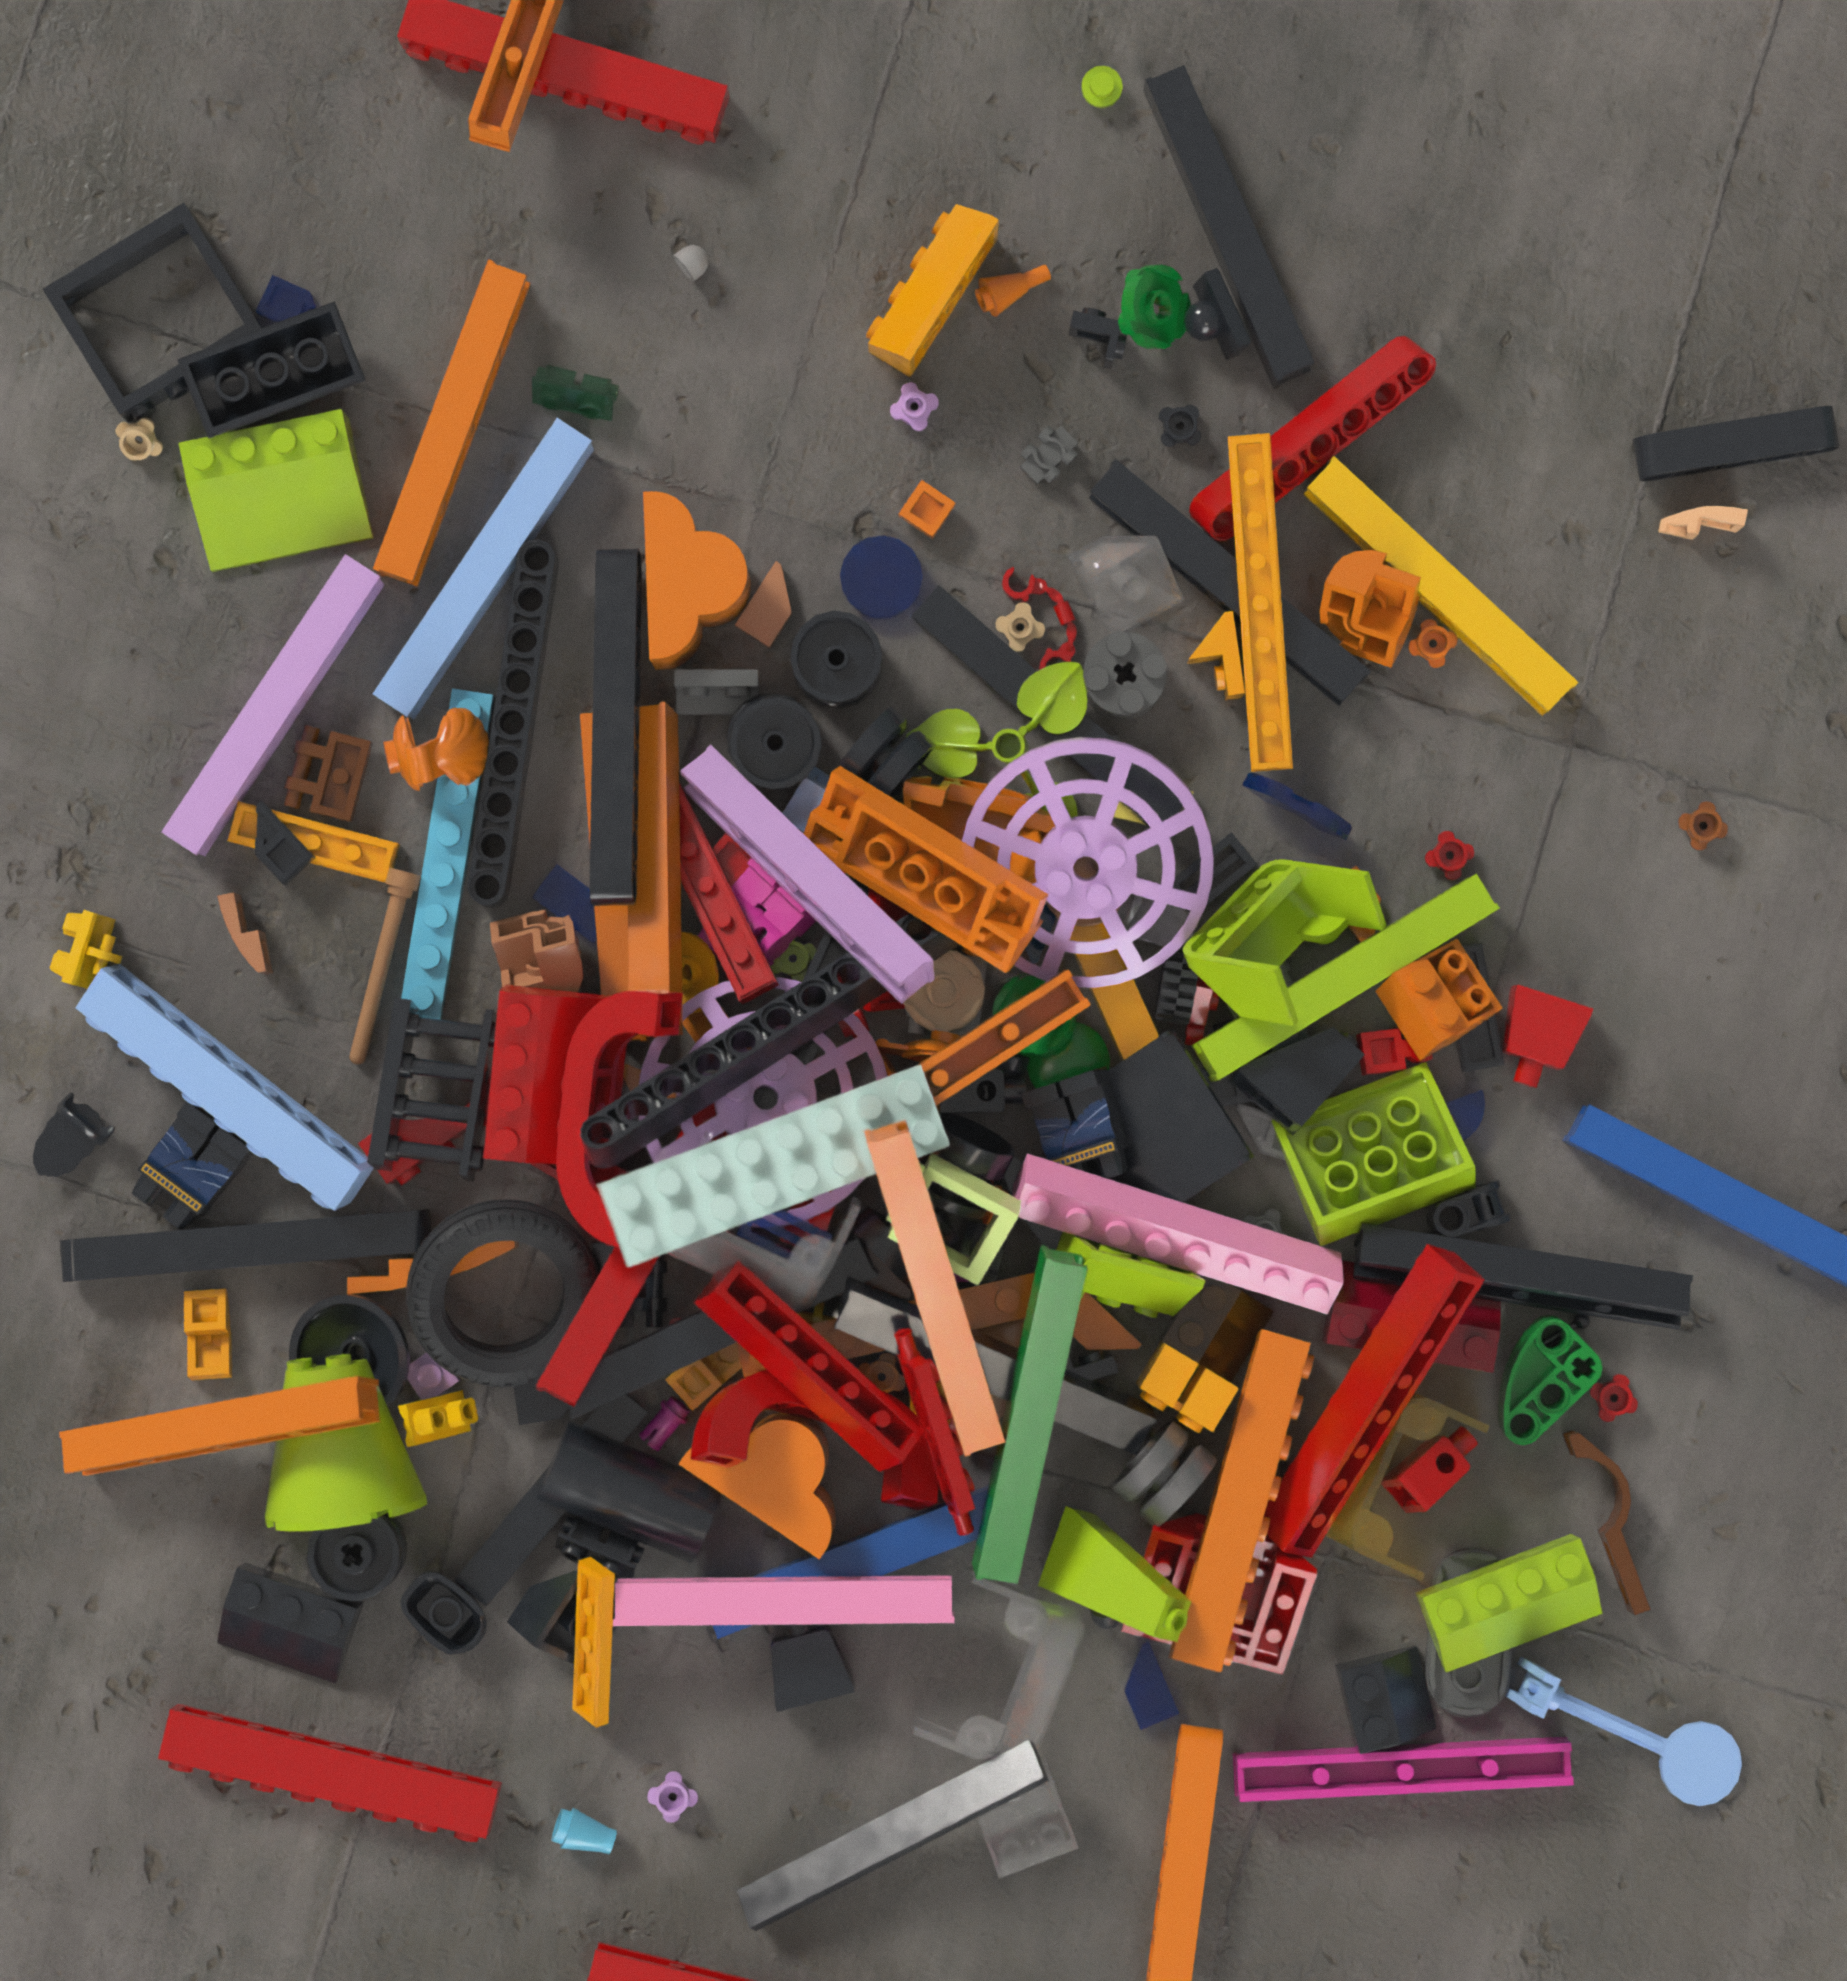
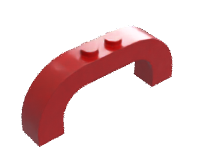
(591, 1086)
(727, 1420)

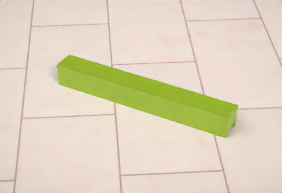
(1350, 975)

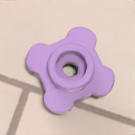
(915, 418)
(660, 1797)

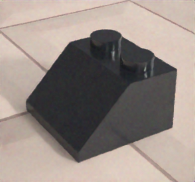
(1385, 1699)

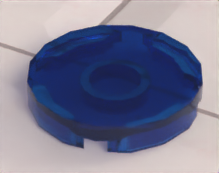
(881, 577)

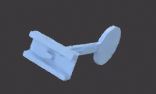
(1695, 1762)

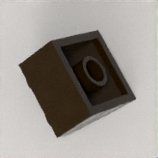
(1217, 1327)

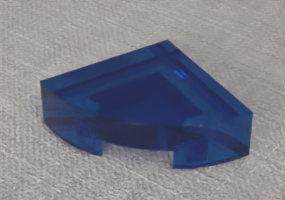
(1467, 1112)

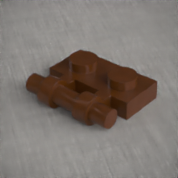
(339, 777)

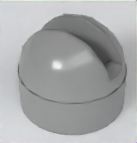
(692, 261)

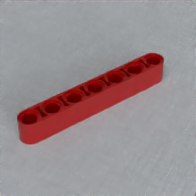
(1325, 427)

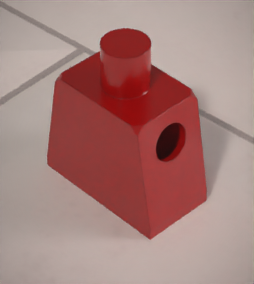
(1541, 1031)
(1418, 1482)

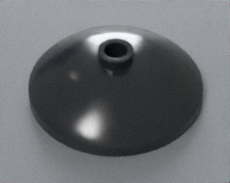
(352, 1320)

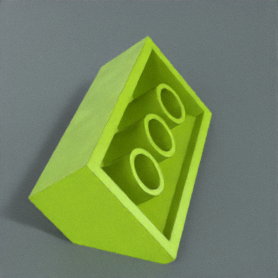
(1510, 1602)

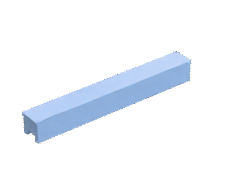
(484, 569)

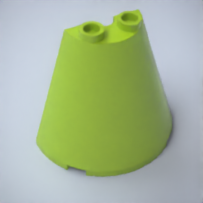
(341, 1473)

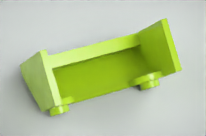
(1267, 921)

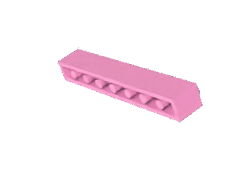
(1178, 1234)

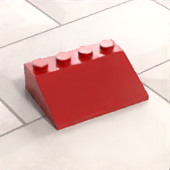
(528, 1071)

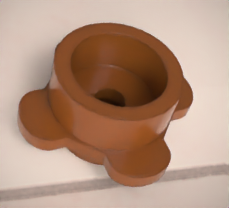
(1707, 814)

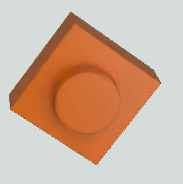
(927, 509)

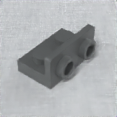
(713, 690)

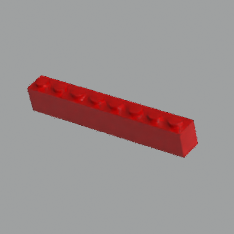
(572, 70)
(1370, 1399)
(330, 1772)

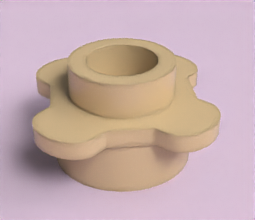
(131, 446)
(1016, 638)

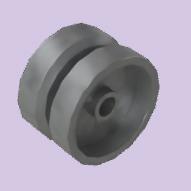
(1169, 1478)

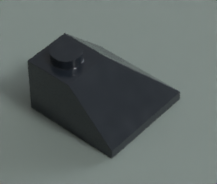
(549, 1616)

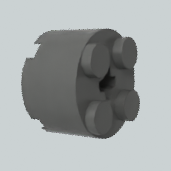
(1119, 652)

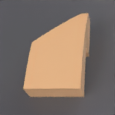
(1688, 523)

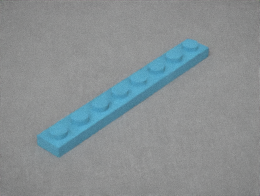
(443, 878)

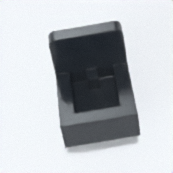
(1094, 326)

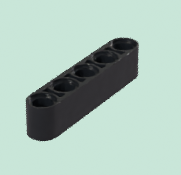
(1736, 443)

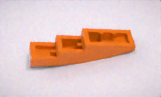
(400, 1268)

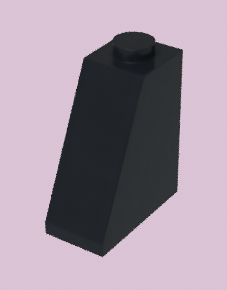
(1299, 1076)

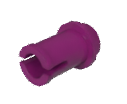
(665, 1423)

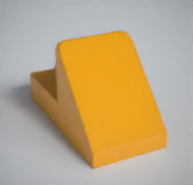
(1223, 646)

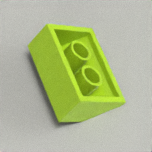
(1132, 1279)

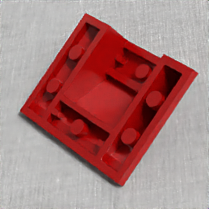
(1274, 1598)

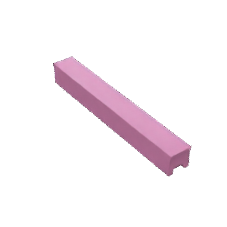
(783, 1600)

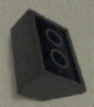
(288, 1622)

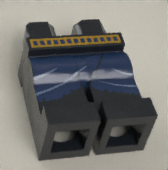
(1080, 1122)
(179, 1171)

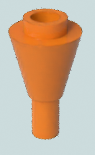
(1001, 291)

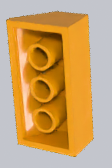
(933, 288)

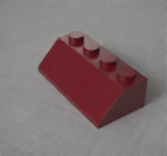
(1363, 1304)

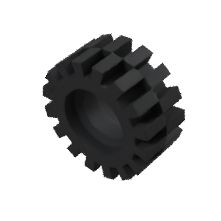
(1175, 990)

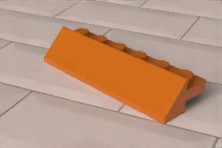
(925, 870)

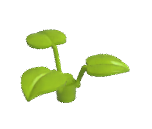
(1049, 696)

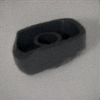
(444, 1613)

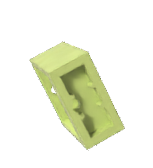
(1004, 1206)

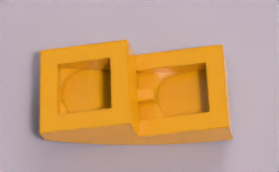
(208, 1334)
(702, 1378)

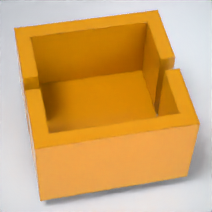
(1202, 1400)

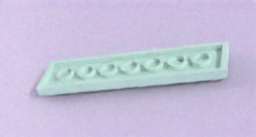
(765, 1166)

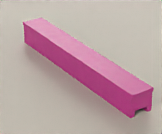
(1402, 1769)

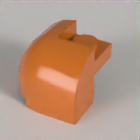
(1369, 605)

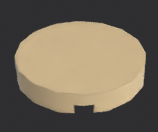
(951, 997)

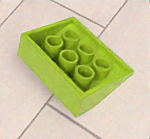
(276, 490)
(1376, 1154)

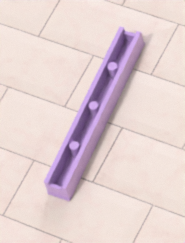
(274, 706)
(808, 875)

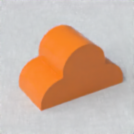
(690, 580)
(780, 1480)

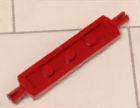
(941, 1443)

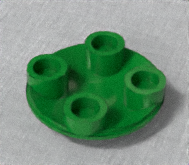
(1078, 1055)

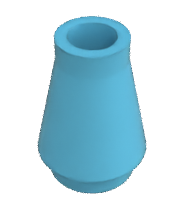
(580, 1832)

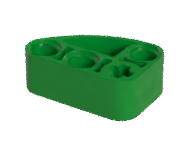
(1539, 1365)

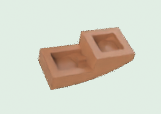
(251, 944)

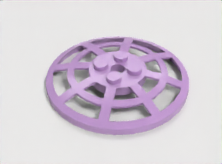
(1104, 843)
(787, 1078)

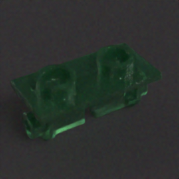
(556, 390)

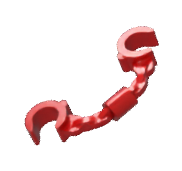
(1062, 609)

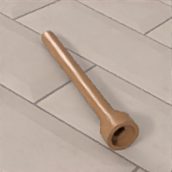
(400, 887)

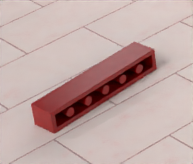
(809, 1366)

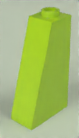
(1108, 1576)

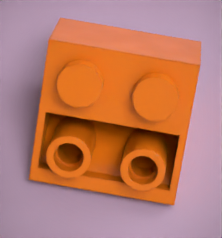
(1438, 999)

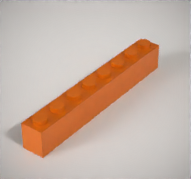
(1240, 1499)

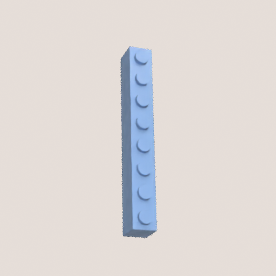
(225, 1087)

